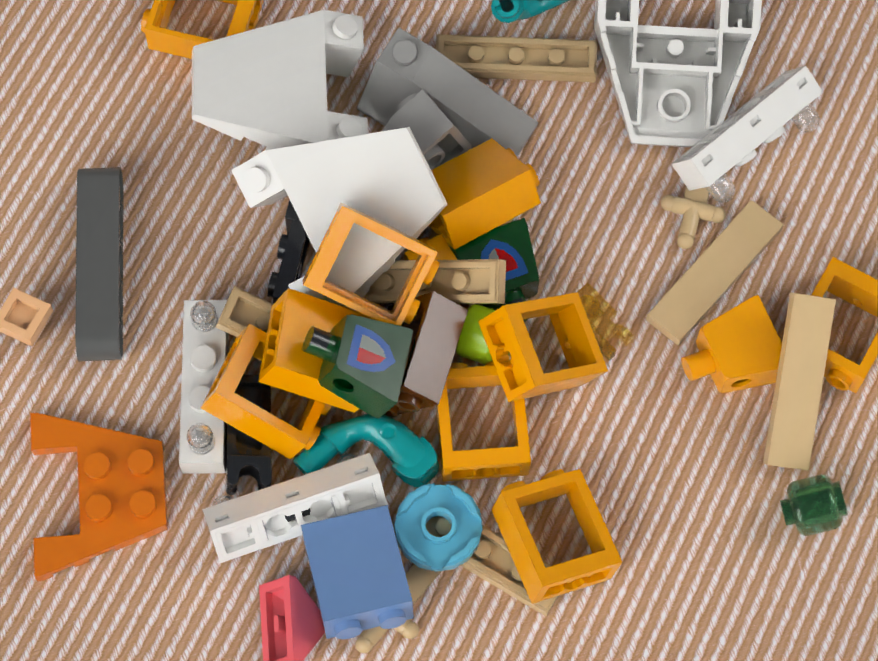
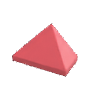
(288, 620)

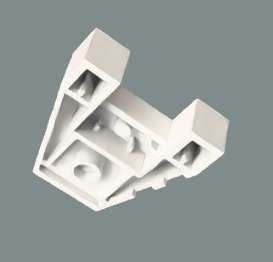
(675, 79)
(274, 80)
(369, 172)

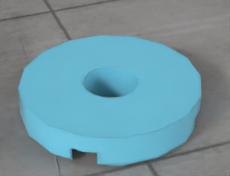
(431, 551)

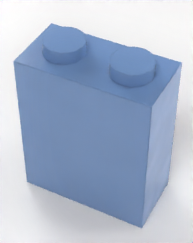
(357, 573)

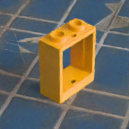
(181, 44)
(862, 292)
(406, 303)
(523, 374)
(250, 418)
(480, 462)
(568, 576)

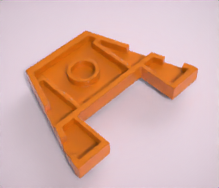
(118, 491)

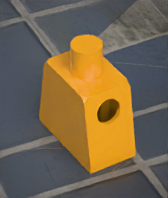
(737, 349)

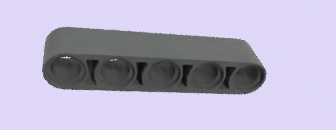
(99, 264)

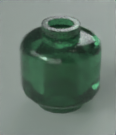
(814, 505)

